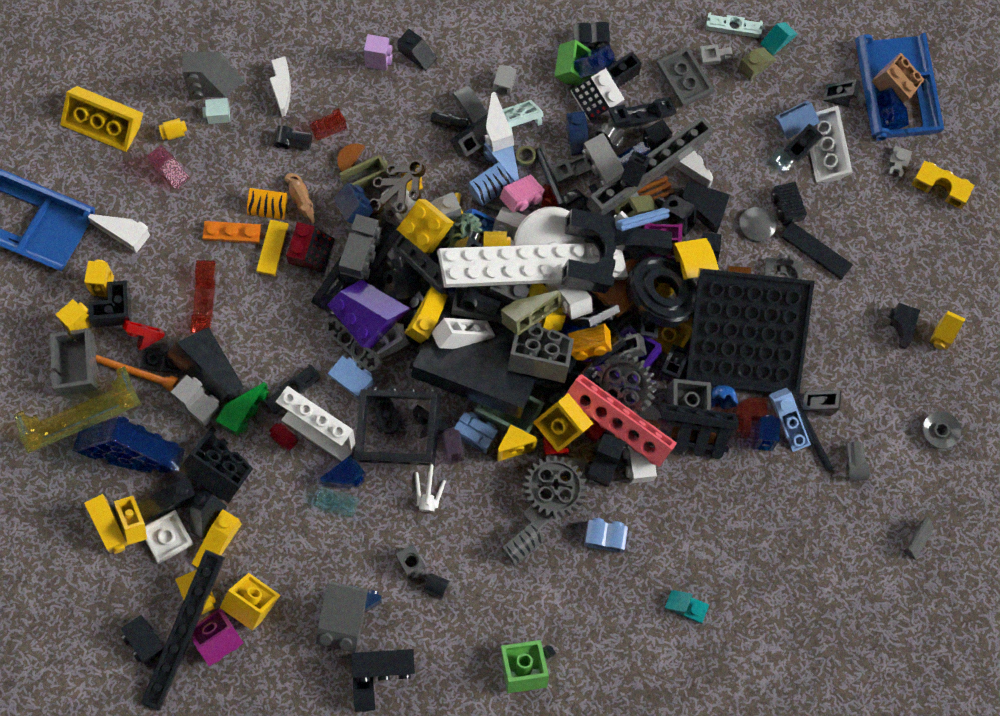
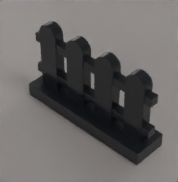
(698, 419)

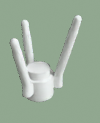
(427, 502)

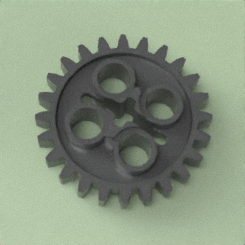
(626, 368)
(554, 504)

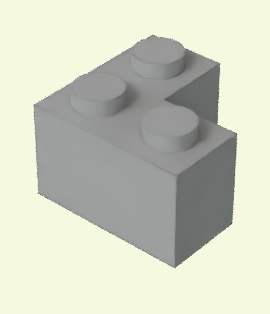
(191, 397)

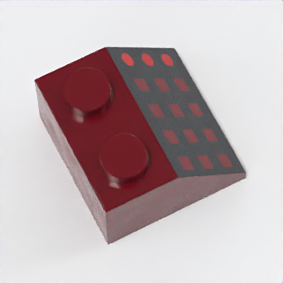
(309, 247)

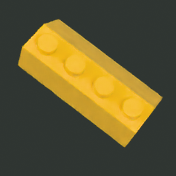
(100, 118)

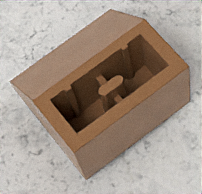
(900, 76)

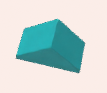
(778, 37)

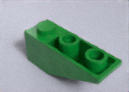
(238, 411)

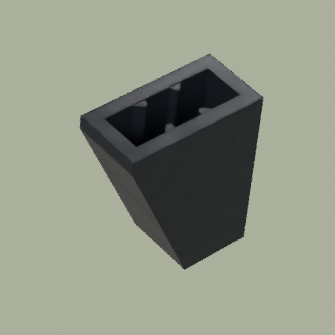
(709, 203)

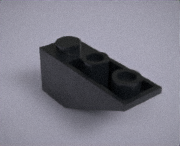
(471, 138)

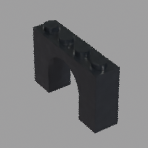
(601, 232)

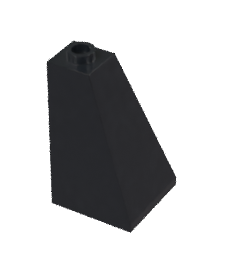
(204, 359)

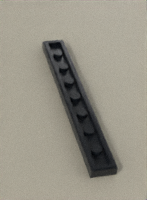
(182, 630)

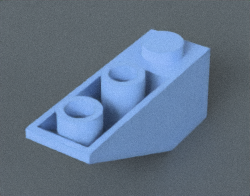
(505, 158)
(789, 419)

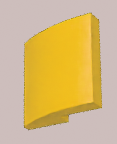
(694, 255)

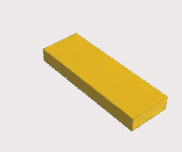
(272, 248)

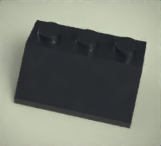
(383, 664)

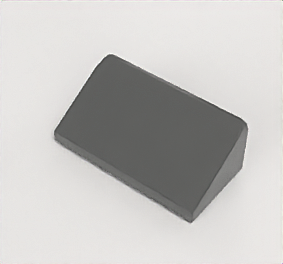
(919, 538)

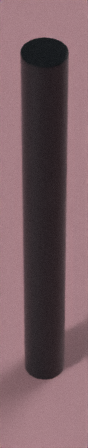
(550, 178)
(813, 438)

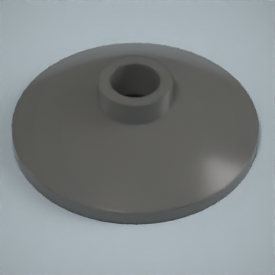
(948, 424)

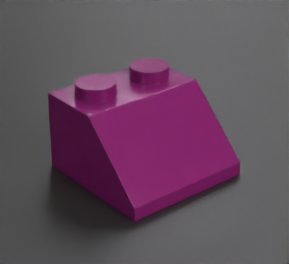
(215, 637)

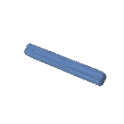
(642, 219)

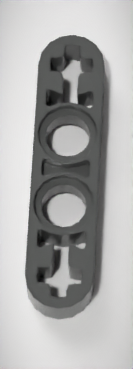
(352, 345)

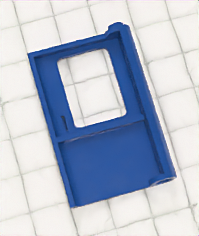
(874, 56)
(54, 228)

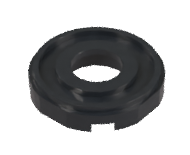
(651, 305)

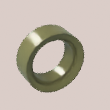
(525, 163)

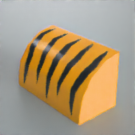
(267, 203)

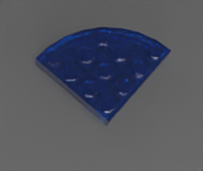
(128, 446)

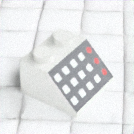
(597, 94)

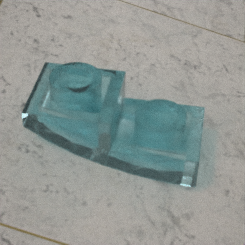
(337, 502)

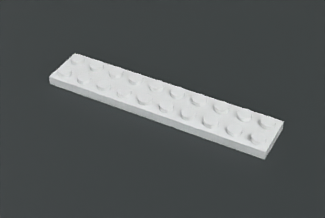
(517, 264)

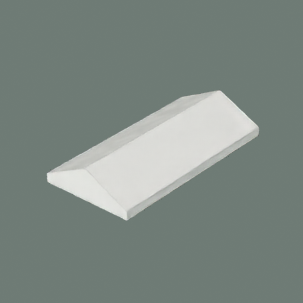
(830, 154)

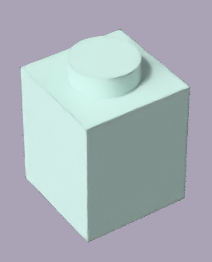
(216, 110)

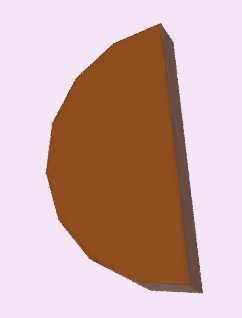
(349, 155)

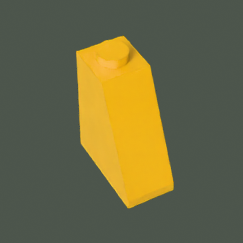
(106, 524)

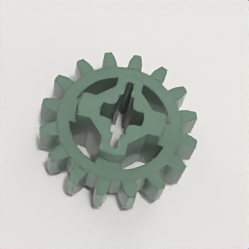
(462, 227)

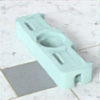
(722, 24)

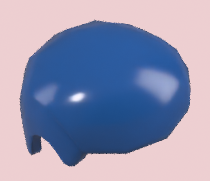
(724, 396)

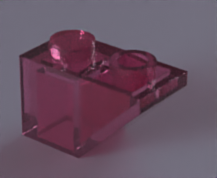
(167, 167)

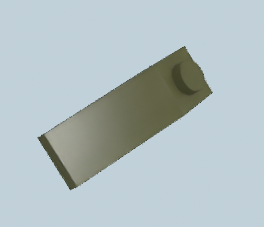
(528, 311)

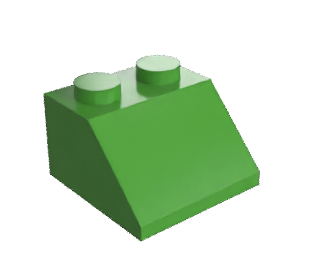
(565, 66)
(524, 666)

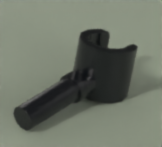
(548, 651)

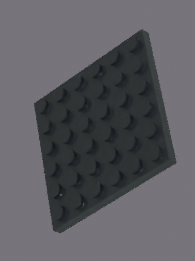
(749, 330)

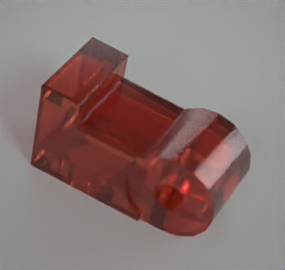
(328, 125)

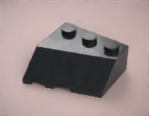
(216, 466)

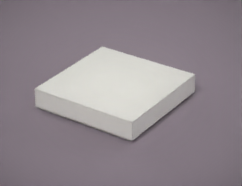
(167, 537)

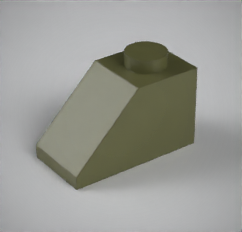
(756, 62)

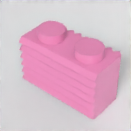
(522, 193)

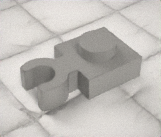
(900, 159)

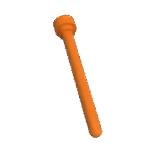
(167, 382)

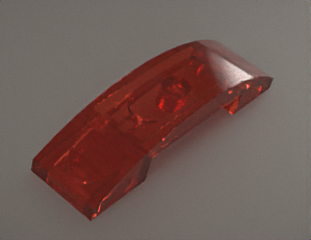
(204, 295)

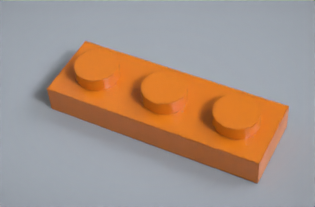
(231, 232)

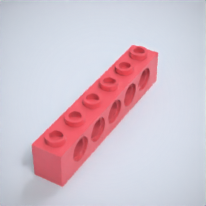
(630, 420)

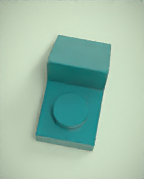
(686, 606)

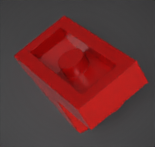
(147, 334)

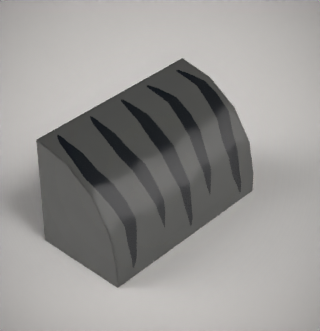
(523, 544)

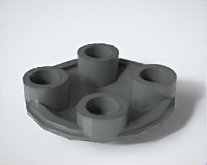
(757, 224)

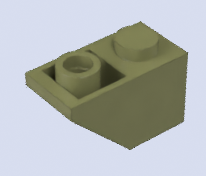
(636, 205)

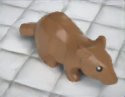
(300, 196)

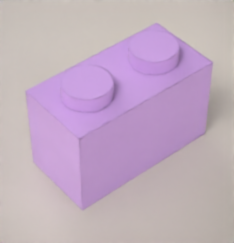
(377, 52)

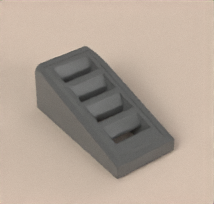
(631, 340)

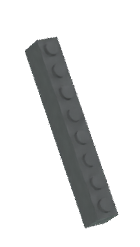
(661, 160)

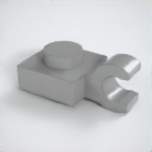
(712, 54)

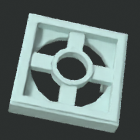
(523, 117)

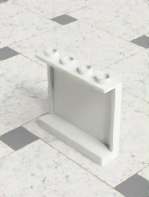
(317, 424)

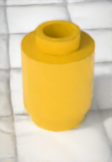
(173, 129)

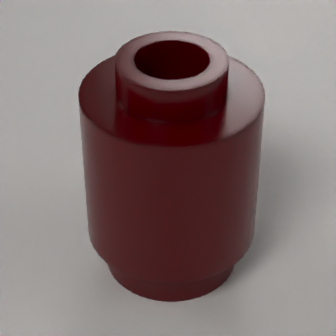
(283, 436)

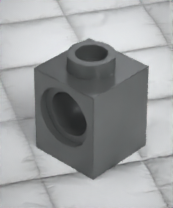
(410, 553)

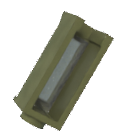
(365, 172)

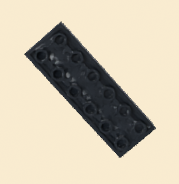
(334, 284)

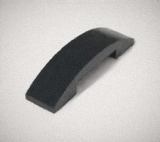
(642, 114)

